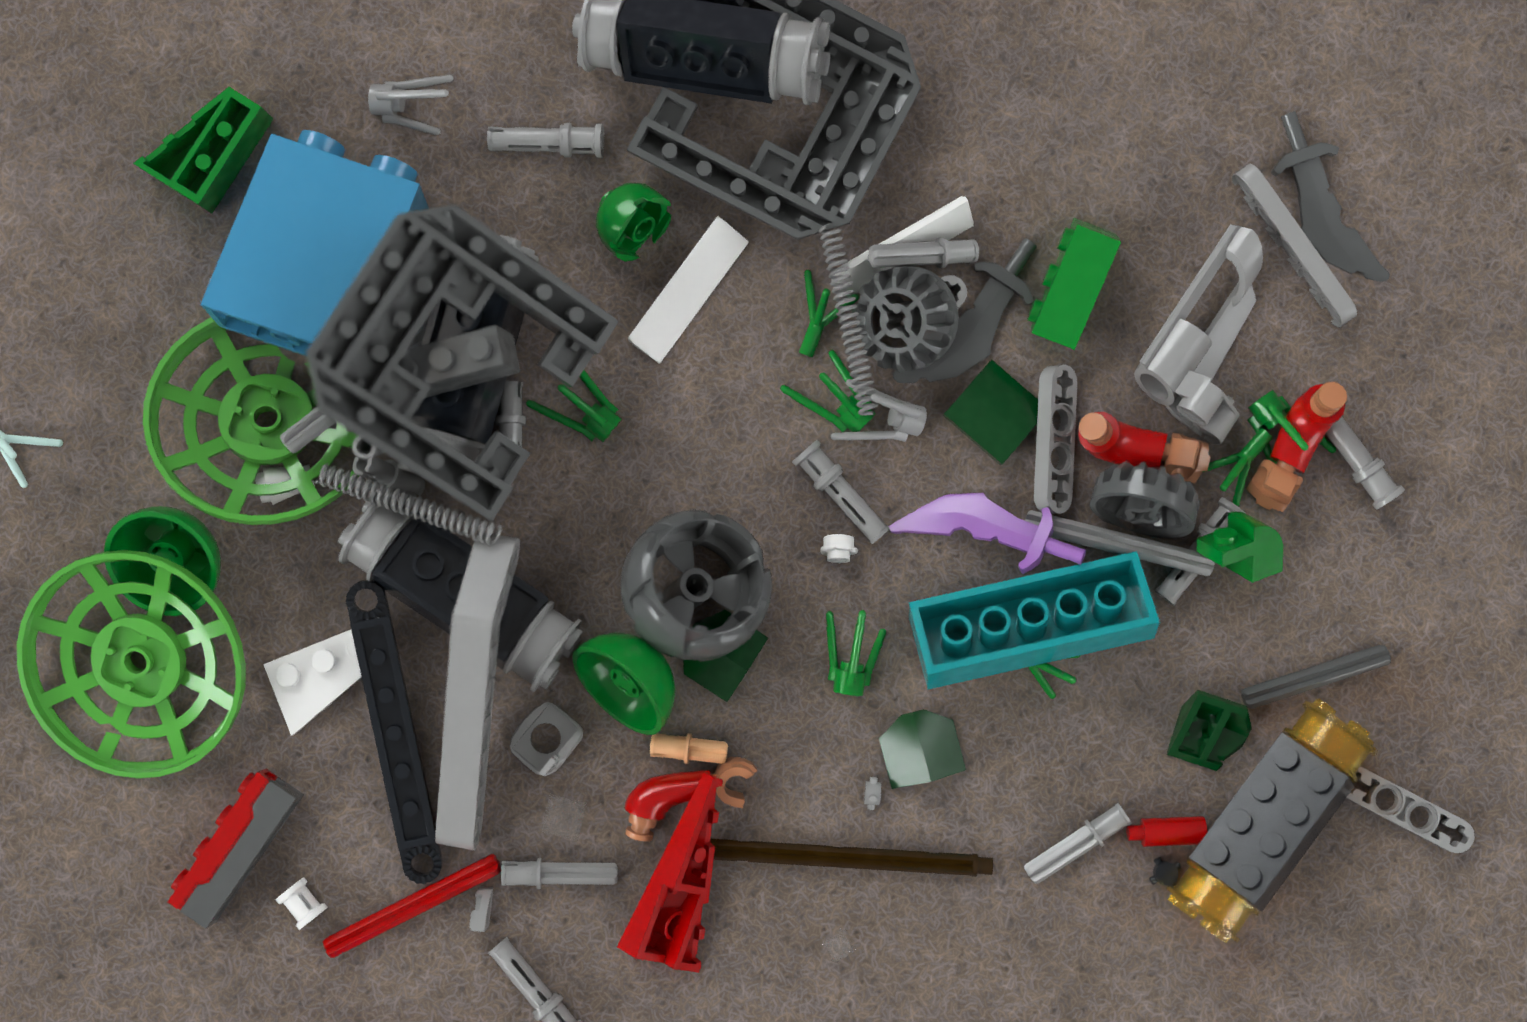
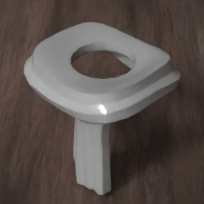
(544, 763)

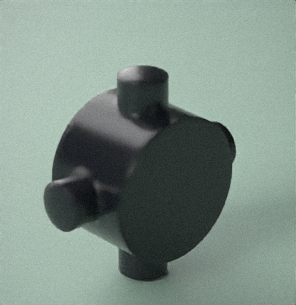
(1165, 872)

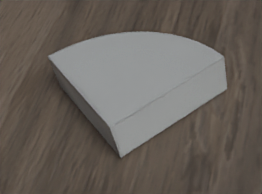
(481, 915)

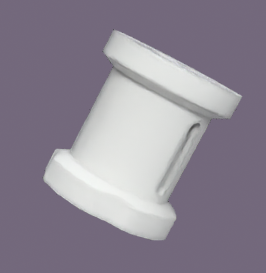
(301, 903)

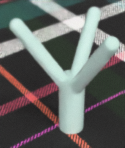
(10, 455)

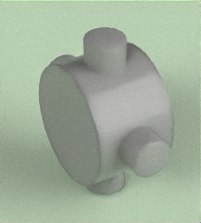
(872, 793)

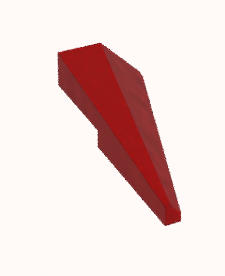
(670, 910)

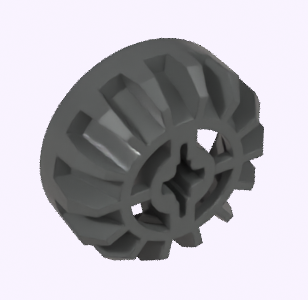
(928, 323)
(1146, 497)

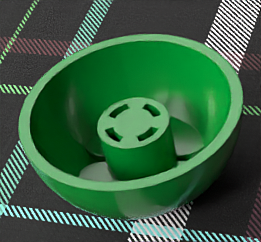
(170, 535)
(627, 680)

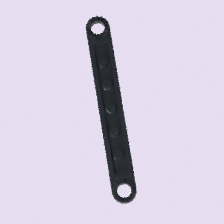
(394, 731)

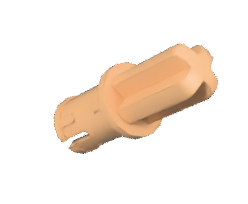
(688, 748)

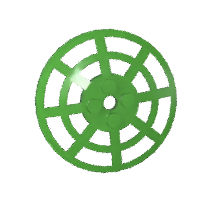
(238, 427)
(116, 671)

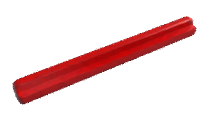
(412, 906)

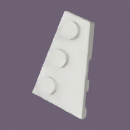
(313, 678)

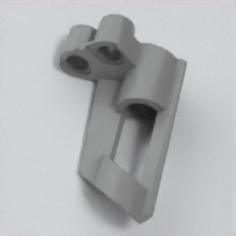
(1185, 359)

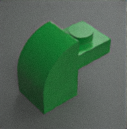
(1244, 547)

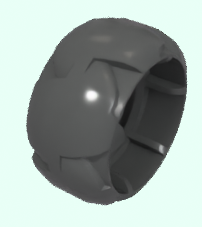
(743, 590)

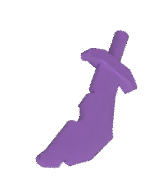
(989, 522)

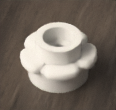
(838, 548)

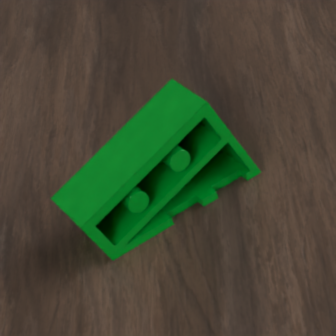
(210, 149)
(1073, 283)

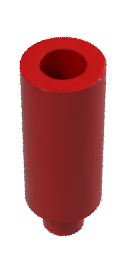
(1168, 831)

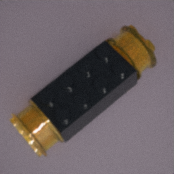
(1272, 820)

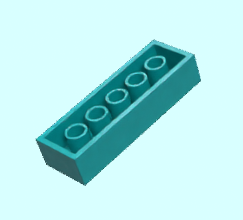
(1033, 620)

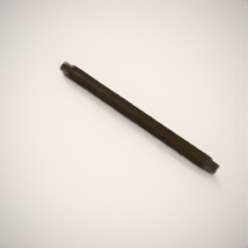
(852, 857)

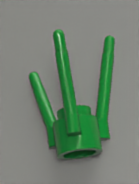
(847, 410)
(1273, 411)
(599, 419)
(850, 677)

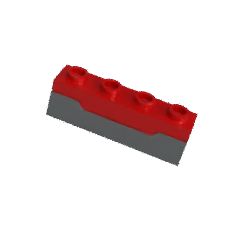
(234, 848)

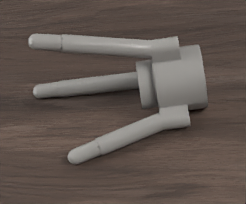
(390, 98)
(903, 416)

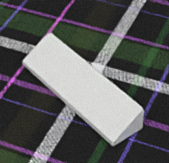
(944, 223)
(688, 290)

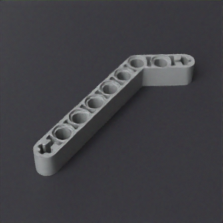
(471, 690)

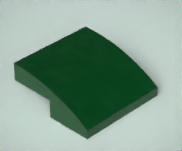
(994, 412)

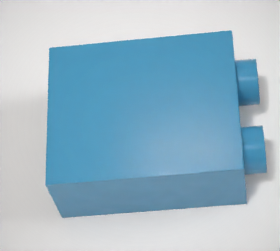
(304, 237)

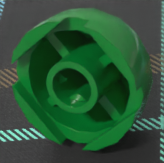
(632, 212)

